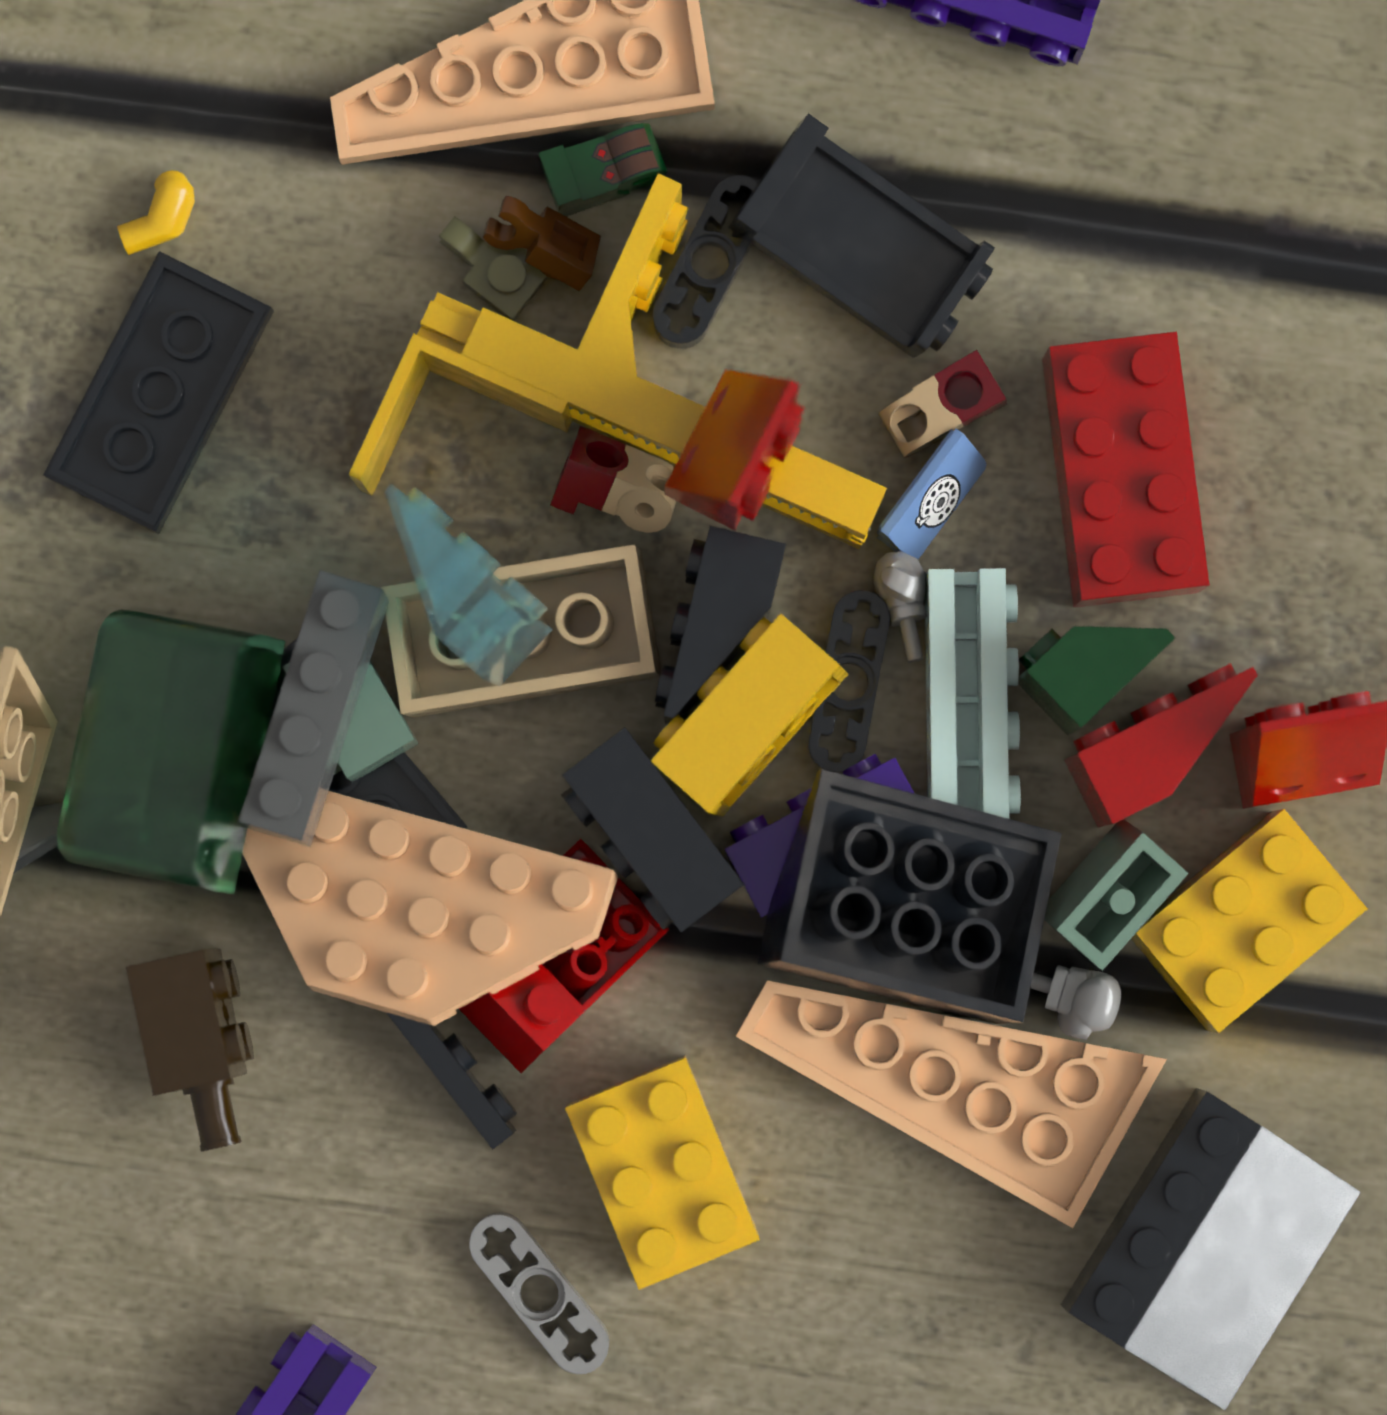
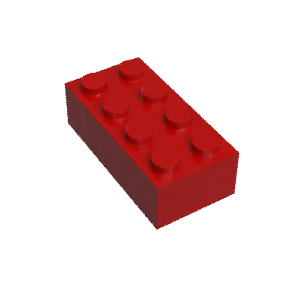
(1125, 469)

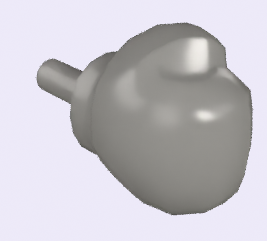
(903, 586)
(1082, 997)

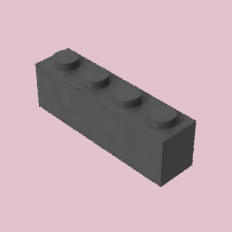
(314, 708)

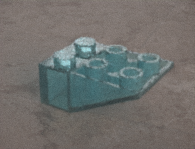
(468, 607)

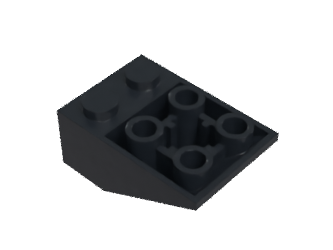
(732, 593)

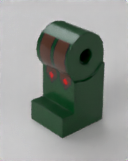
(602, 168)

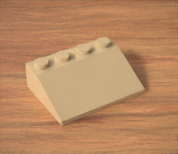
(25, 741)

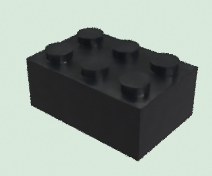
(649, 832)

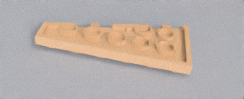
(532, 75)
(994, 1098)

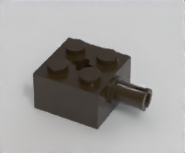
(193, 1035)

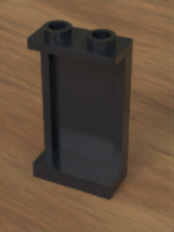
(862, 241)

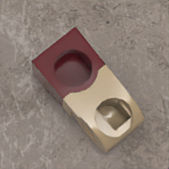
(943, 403)
(615, 481)

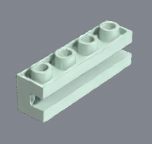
(968, 690)

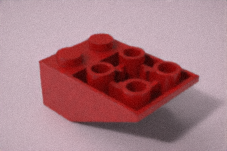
(730, 449)
(1312, 754)
(1148, 761)
(546, 1003)

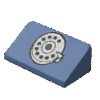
(932, 496)

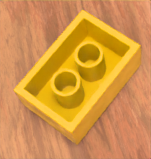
(747, 714)
(1247, 920)
(662, 1172)

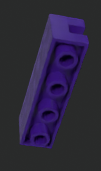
(1050, 28)
(314, 1378)

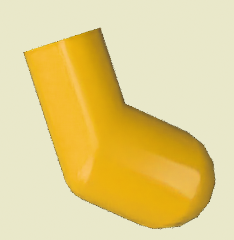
(166, 216)

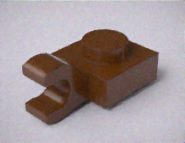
(552, 241)

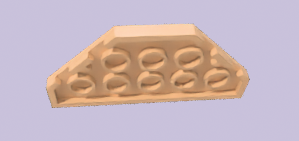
(420, 908)

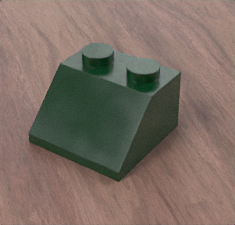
(1086, 668)

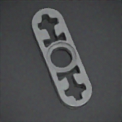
(581, 1320)

